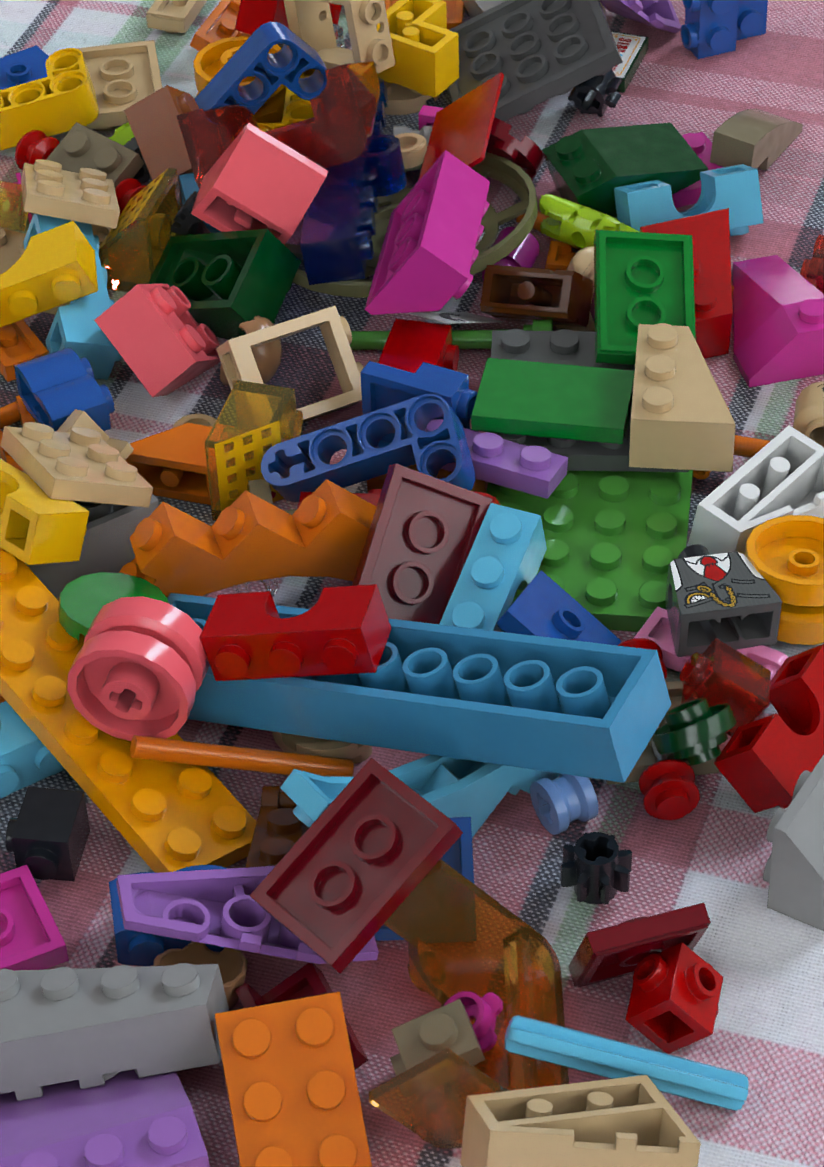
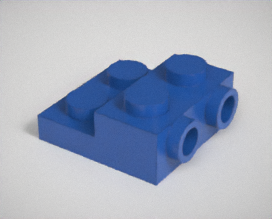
(716, 25)
(388, 385)

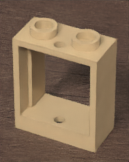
(314, 25)
(241, 365)

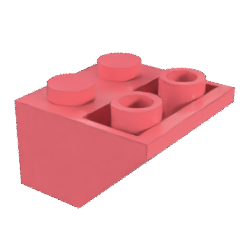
(258, 186)
(159, 337)

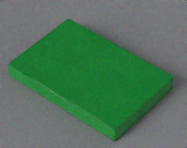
(639, 282)
(553, 400)

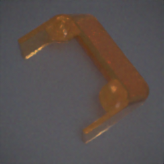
(476, 945)

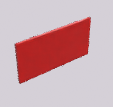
(465, 126)

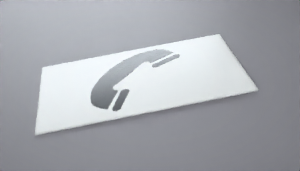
(456, 317)

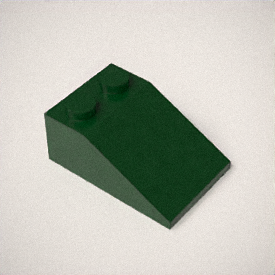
(598, 159)
(228, 276)

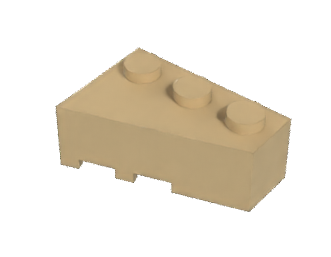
(677, 405)
(577, 1126)

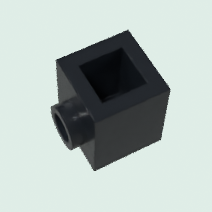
(49, 833)

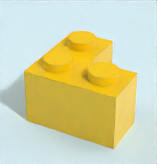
(422, 47)

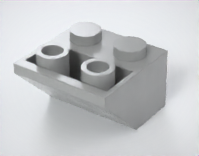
(797, 853)

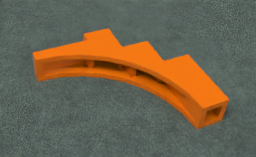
(252, 542)

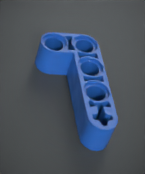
(269, 71)
(305, 460)

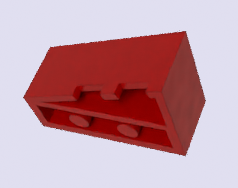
(711, 276)

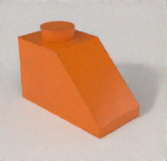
(175, 462)

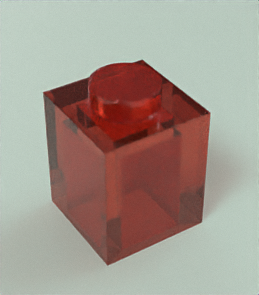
(729, 678)

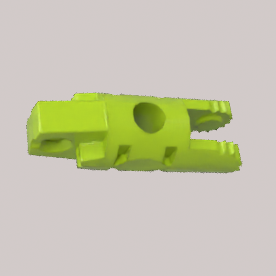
(574, 222)

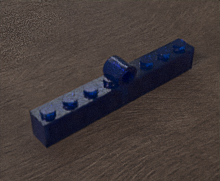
(341, 216)

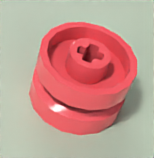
(138, 669)

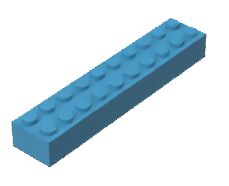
(463, 697)

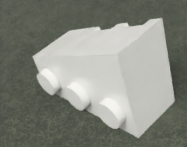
(774, 483)

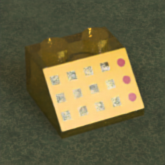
(141, 233)
(247, 426)

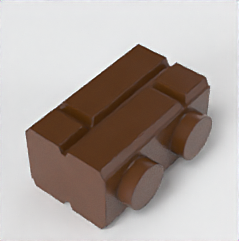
(536, 294)

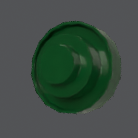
(694, 731)

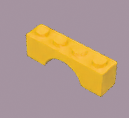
(50, 272)
(36, 526)

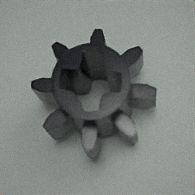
(596, 94)
(596, 868)

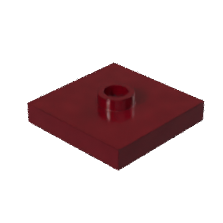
(619, 948)

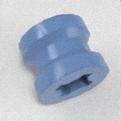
(563, 801)

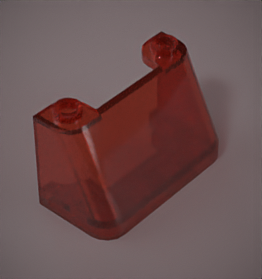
(334, 136)

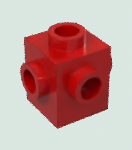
(674, 998)

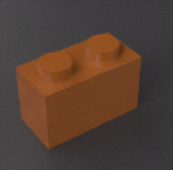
(158, 130)

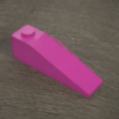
(776, 322)

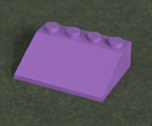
(106, 1125)

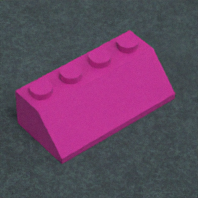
(431, 241)

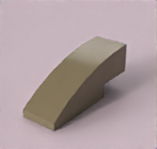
(753, 139)

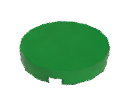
(89, 593)

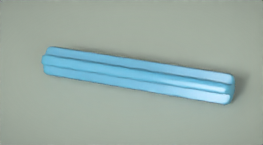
(619, 1060)

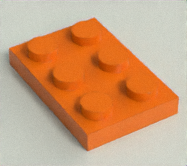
(293, 1084)

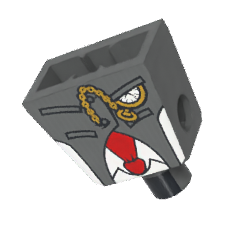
(721, 600)

